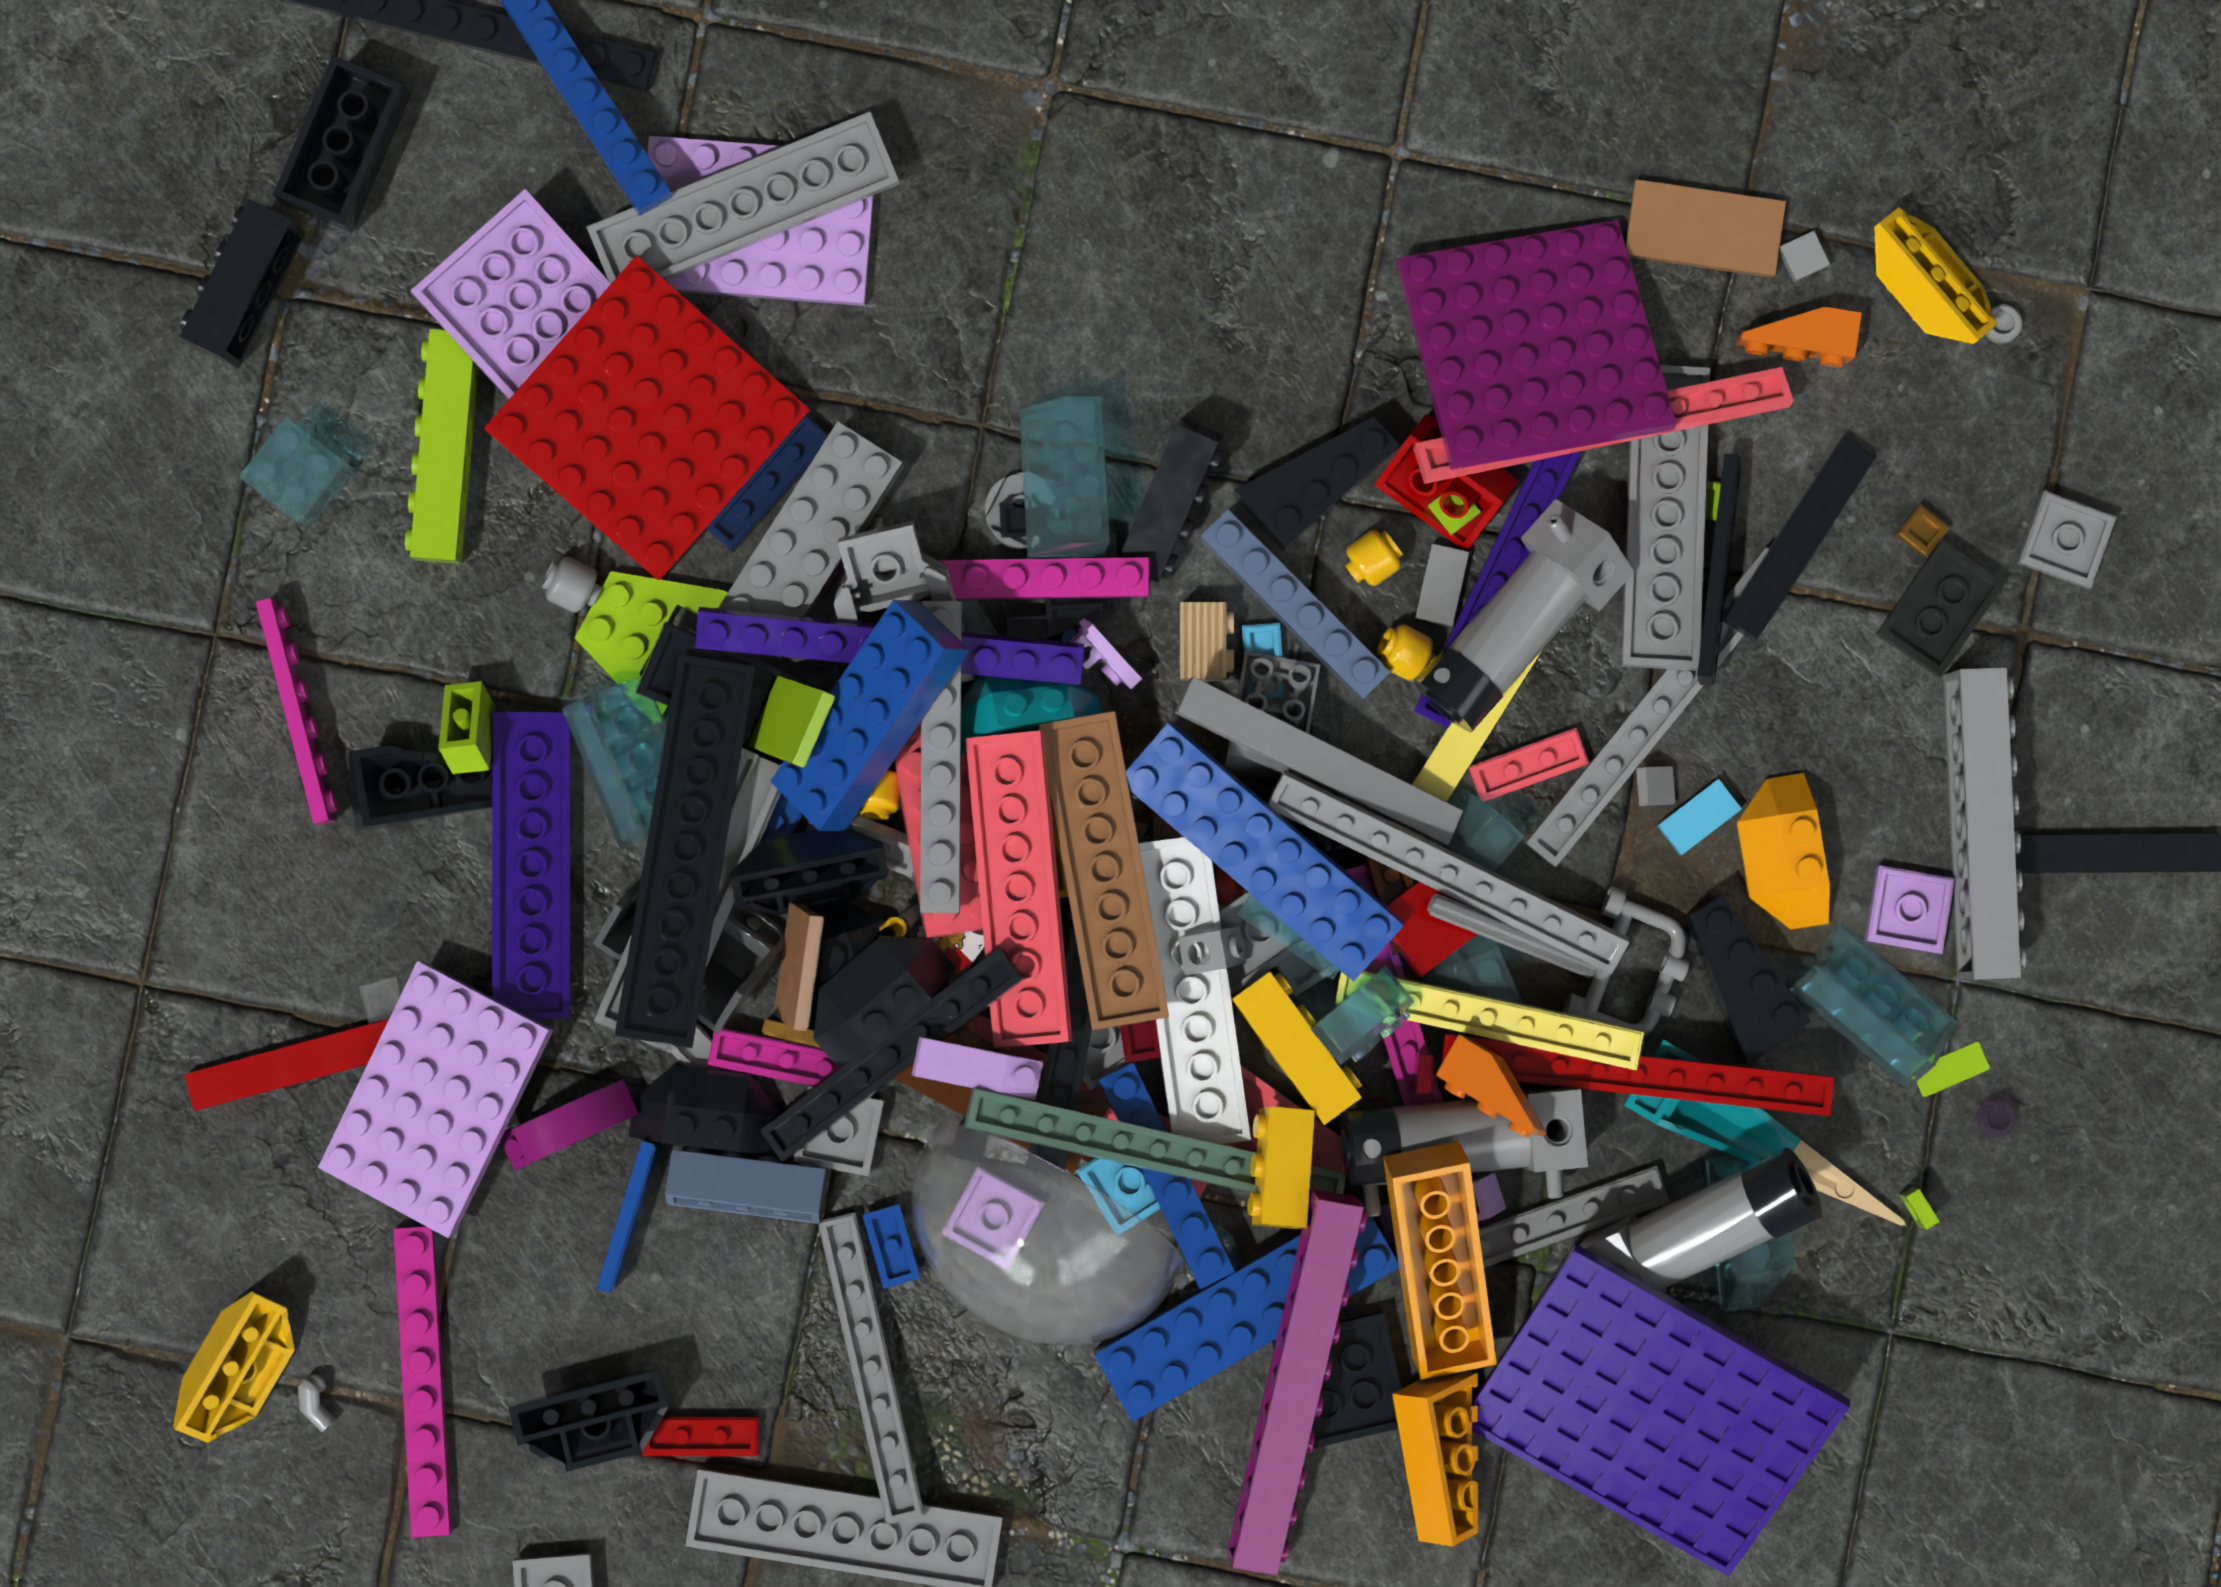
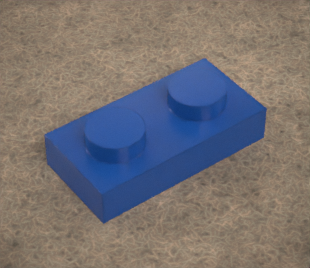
(891, 1245)

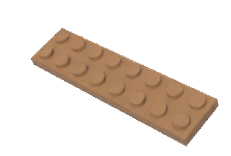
(1104, 871)

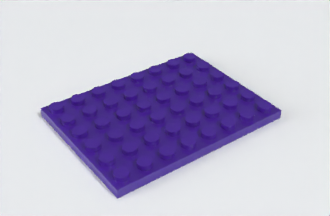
(1655, 1410)

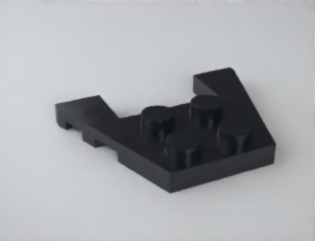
(1060, 613)

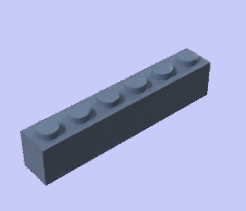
(1294, 605)

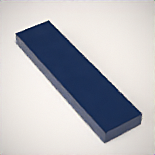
(768, 484)

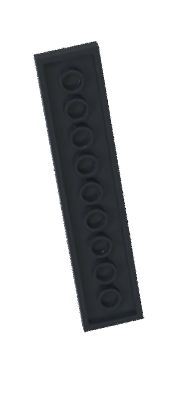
(685, 851)

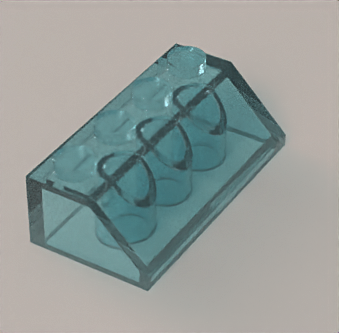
(1064, 478)
(622, 750)
(1874, 1007)

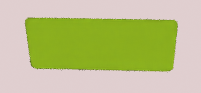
(1954, 1069)

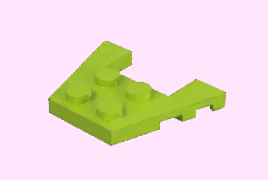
(629, 618)

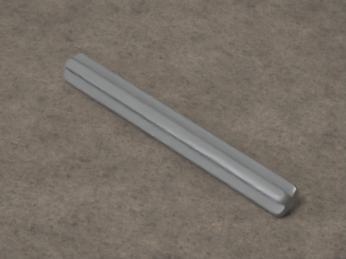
(1496, 930)

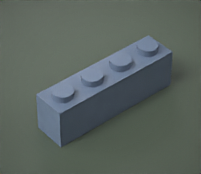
(745, 1185)

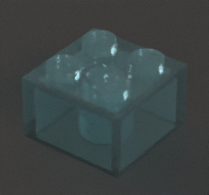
(296, 472)
(1370, 1010)

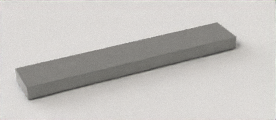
(1572, 1215)

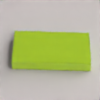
(791, 721)

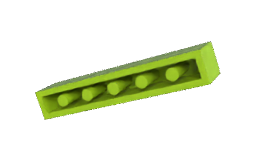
(444, 451)

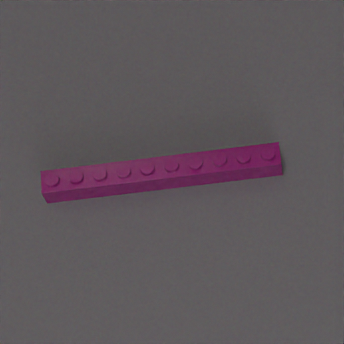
(1295, 1382)

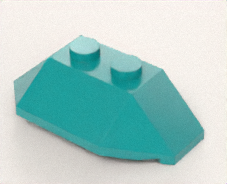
(1019, 705)

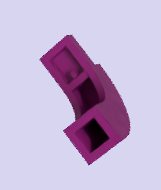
(568, 1124)

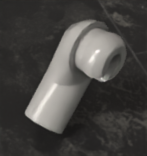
(309, 1402)

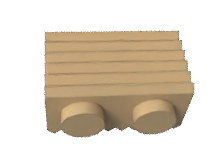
(1204, 641)

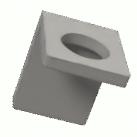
(1224, 947)

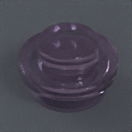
(1996, 1117)

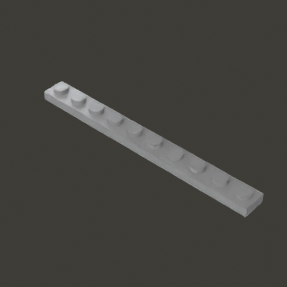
(1627, 747)
(1448, 872)

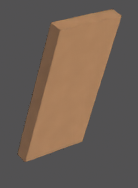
(1704, 228)

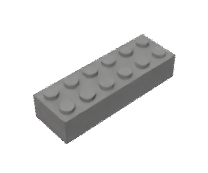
(801, 546)

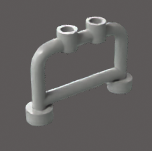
(1671, 968)

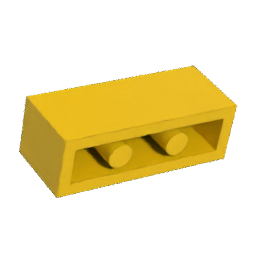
(1281, 1167)

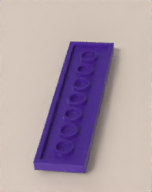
(531, 863)

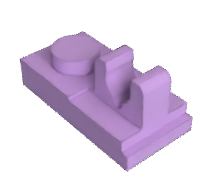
(1099, 648)

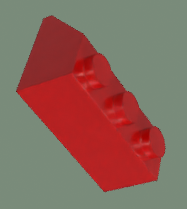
(1405, 485)

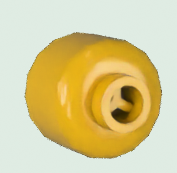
(1373, 557)
(1405, 651)
(883, 799)

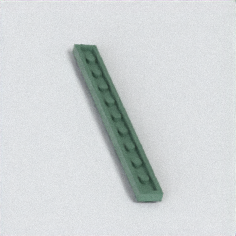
(1122, 1142)

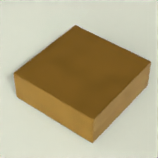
(1922, 531)

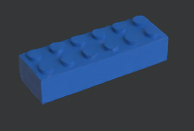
(873, 714)

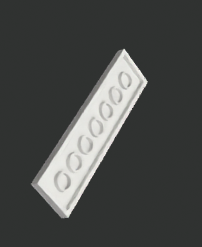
(1200, 1033)

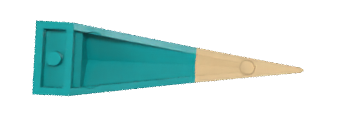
(1749, 1136)

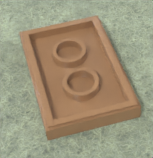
(798, 966)

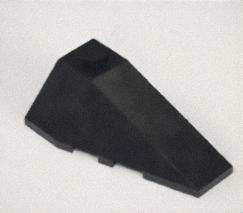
(411, 786)

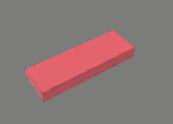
(1528, 765)

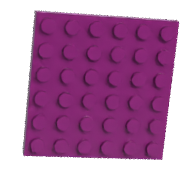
(1535, 344)

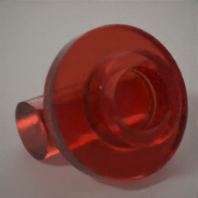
(1226, 887)

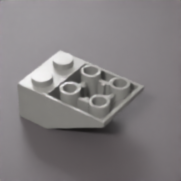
(1296, 709)

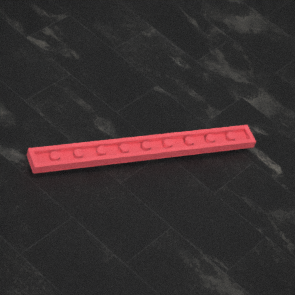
(1691, 405)

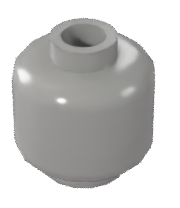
(571, 584)

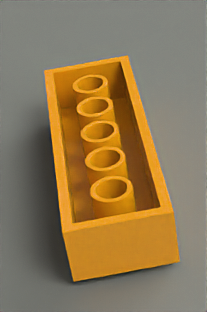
(1440, 1259)

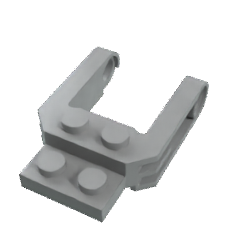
(887, 567)

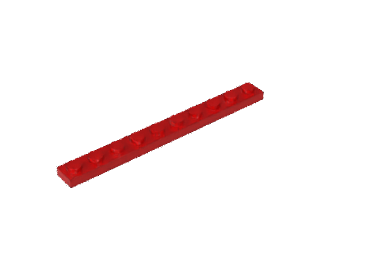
(1669, 1078)

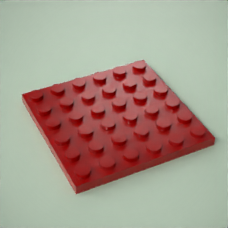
(647, 418)

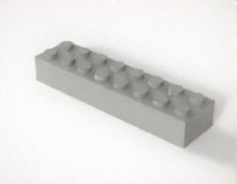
(1983, 824)

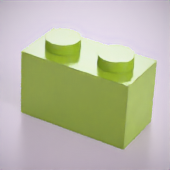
(466, 727)

